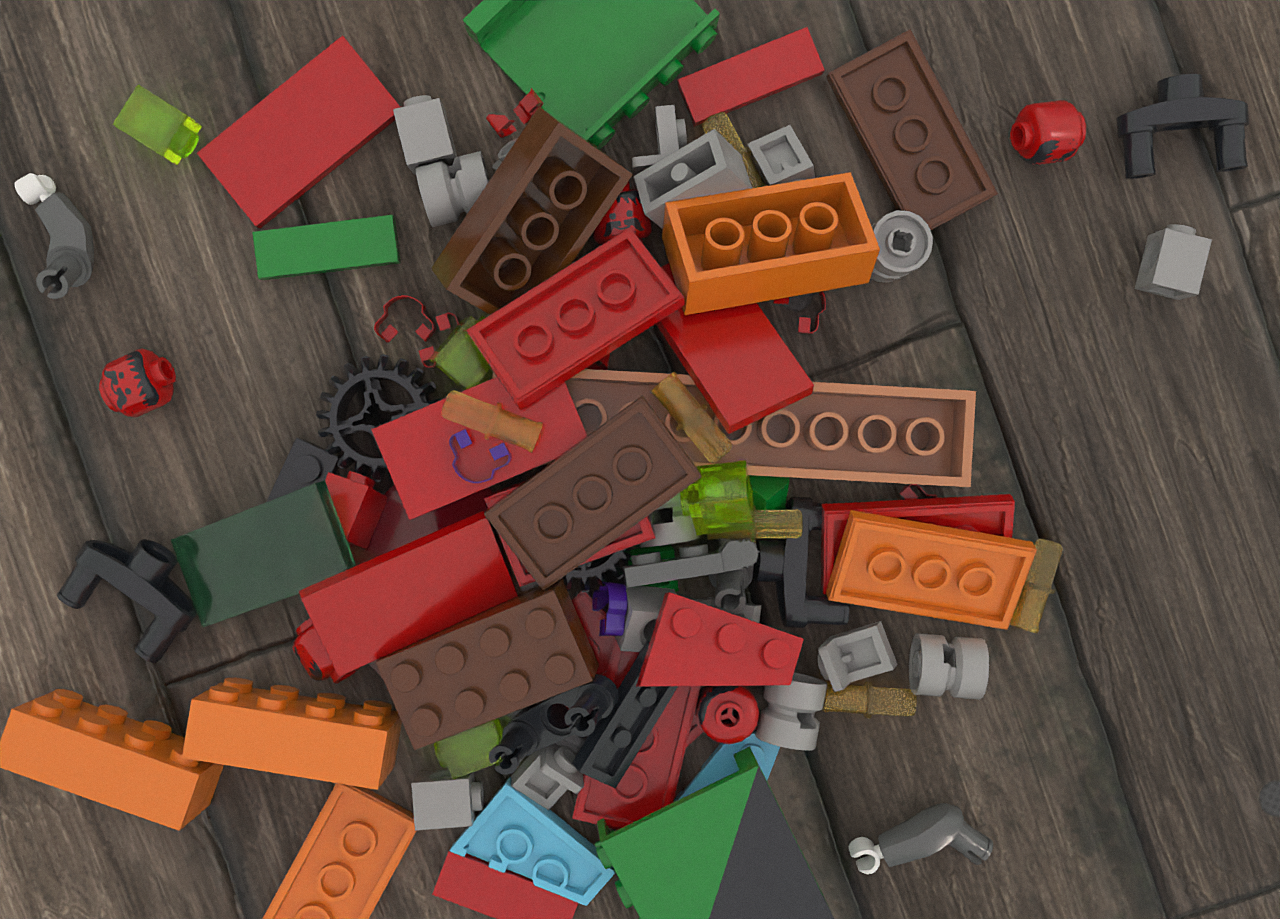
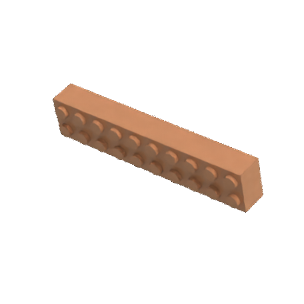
(829, 435)

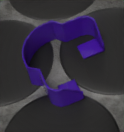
(464, 440)
(615, 617)

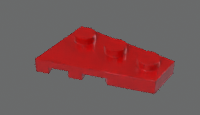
(715, 648)

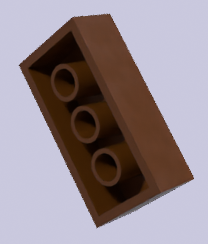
(530, 215)
(489, 665)

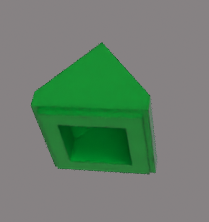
(769, 492)

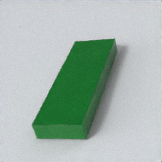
(326, 247)

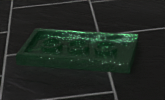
(263, 554)

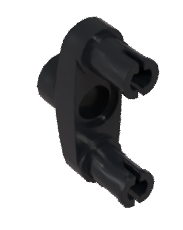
(1183, 108)
(786, 565)
(142, 578)
(551, 723)

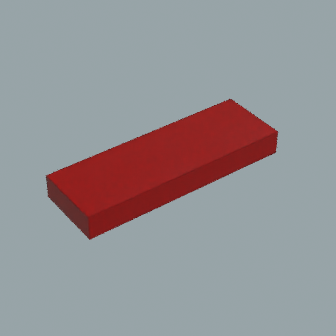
(751, 76)
(497, 894)

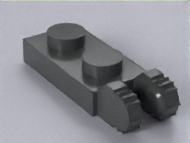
(693, 562)

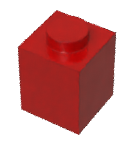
(356, 505)

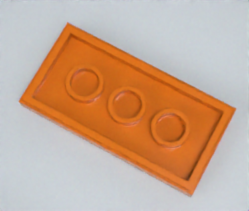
(930, 570)
(345, 858)

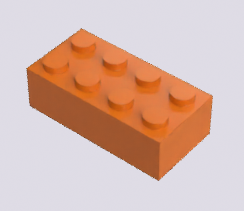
(769, 242)
(293, 733)
(107, 758)

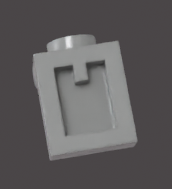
(781, 157)

